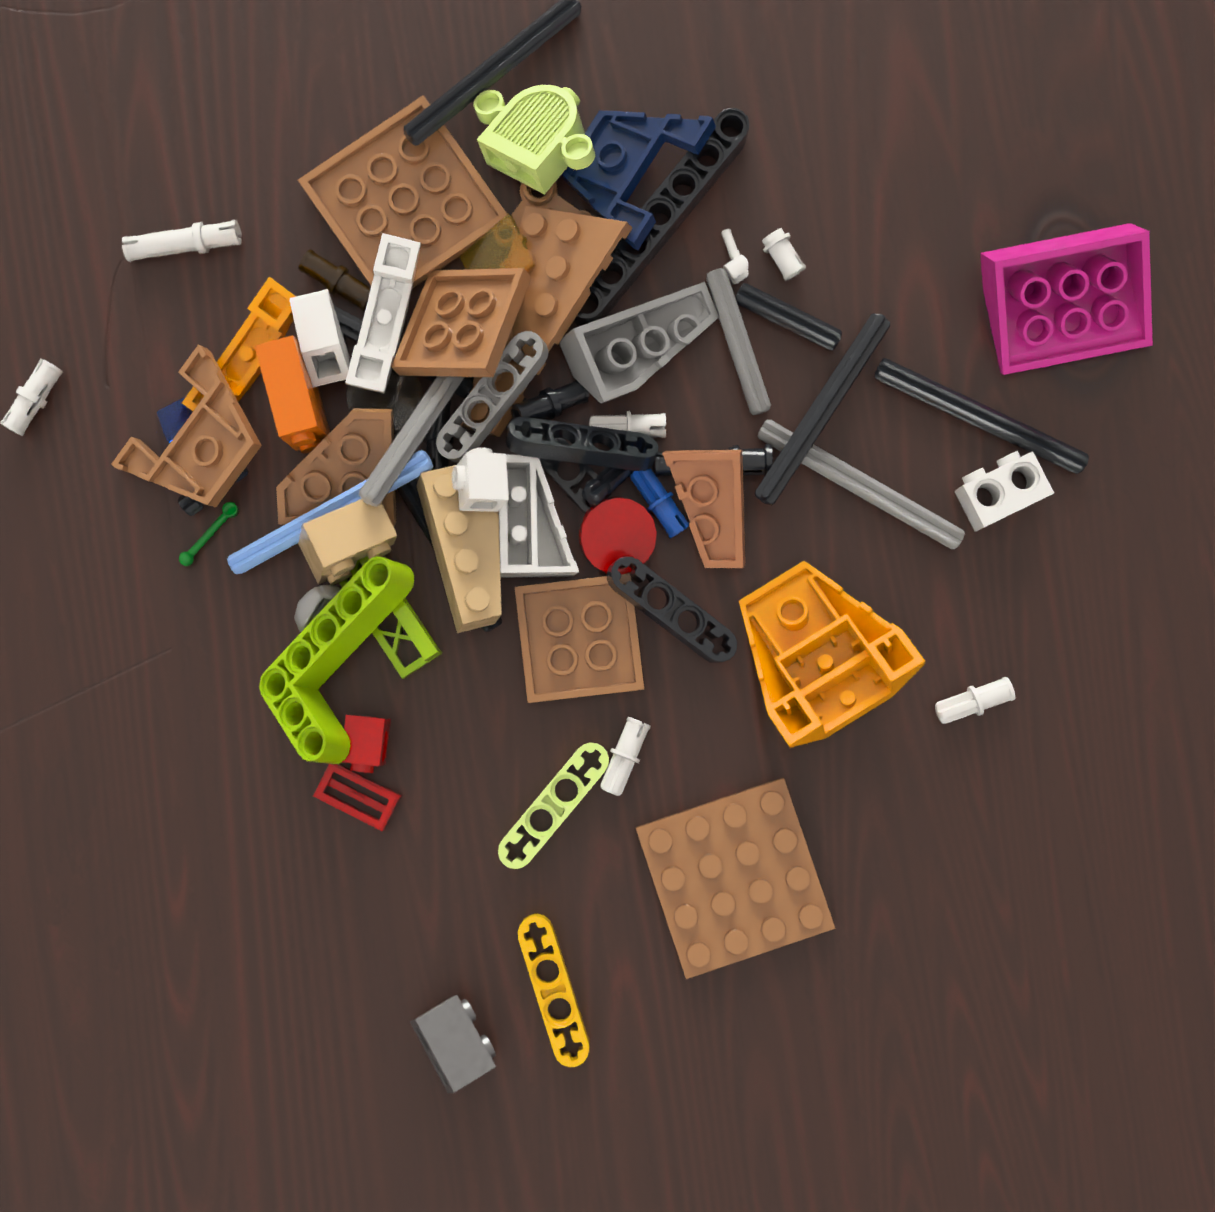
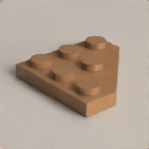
(338, 464)

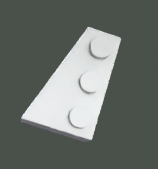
(529, 525)

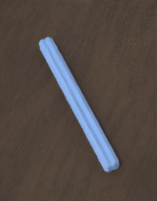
(289, 534)

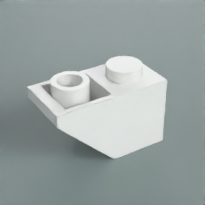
(320, 338)

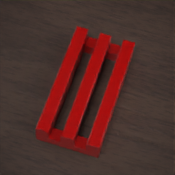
(386, 810)

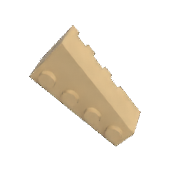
(465, 551)

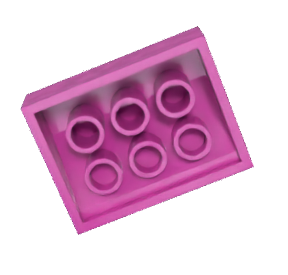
(1069, 297)

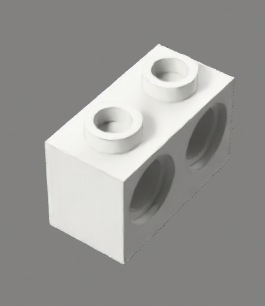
(1005, 495)

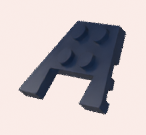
(623, 152)

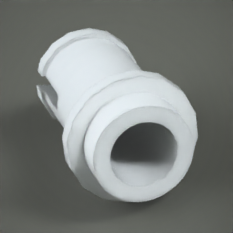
(783, 253)

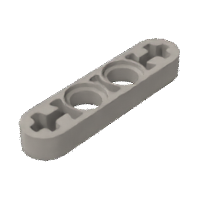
(497, 401)

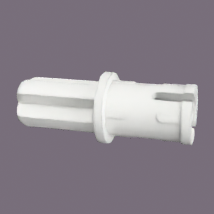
(647, 424)
(975, 700)
(624, 756)

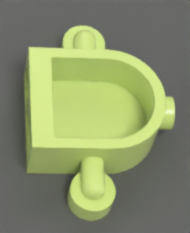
(533, 134)

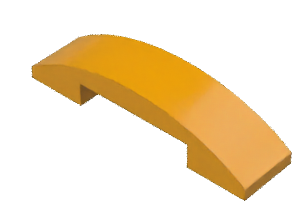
(268, 321)

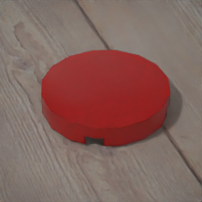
(617, 530)

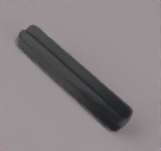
(788, 316)

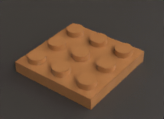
(461, 323)
(578, 639)

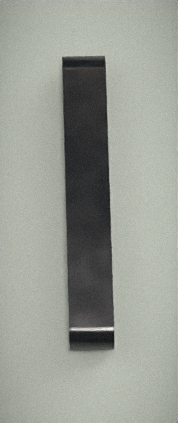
(674, 206)

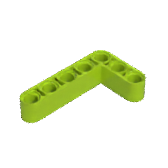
(320, 649)

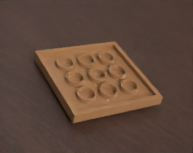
(405, 192)
(735, 878)

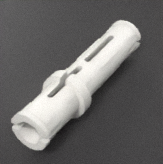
(170, 242)

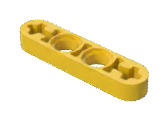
(550, 990)

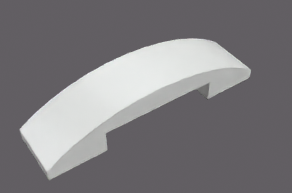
(384, 313)

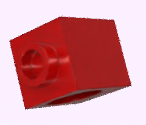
(367, 742)

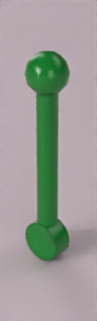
(229, 510)

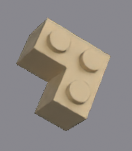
(343, 537)

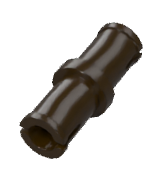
(335, 279)

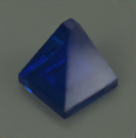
(173, 418)

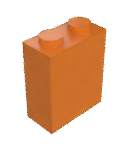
(292, 398)

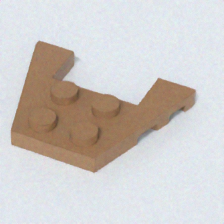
(208, 448)

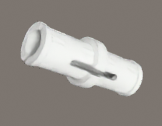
(31, 397)

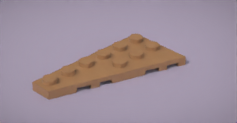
(567, 258)

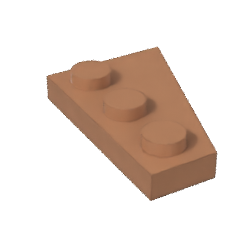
(714, 502)

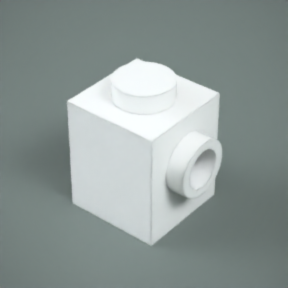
(481, 480)

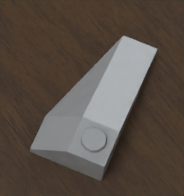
(630, 346)

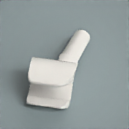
(738, 267)

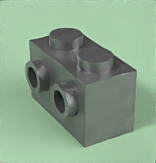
(454, 1043)

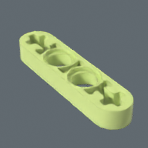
(557, 808)

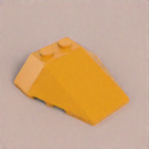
(822, 654)

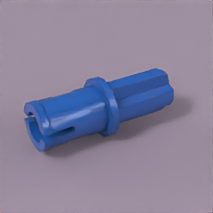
(660, 502)

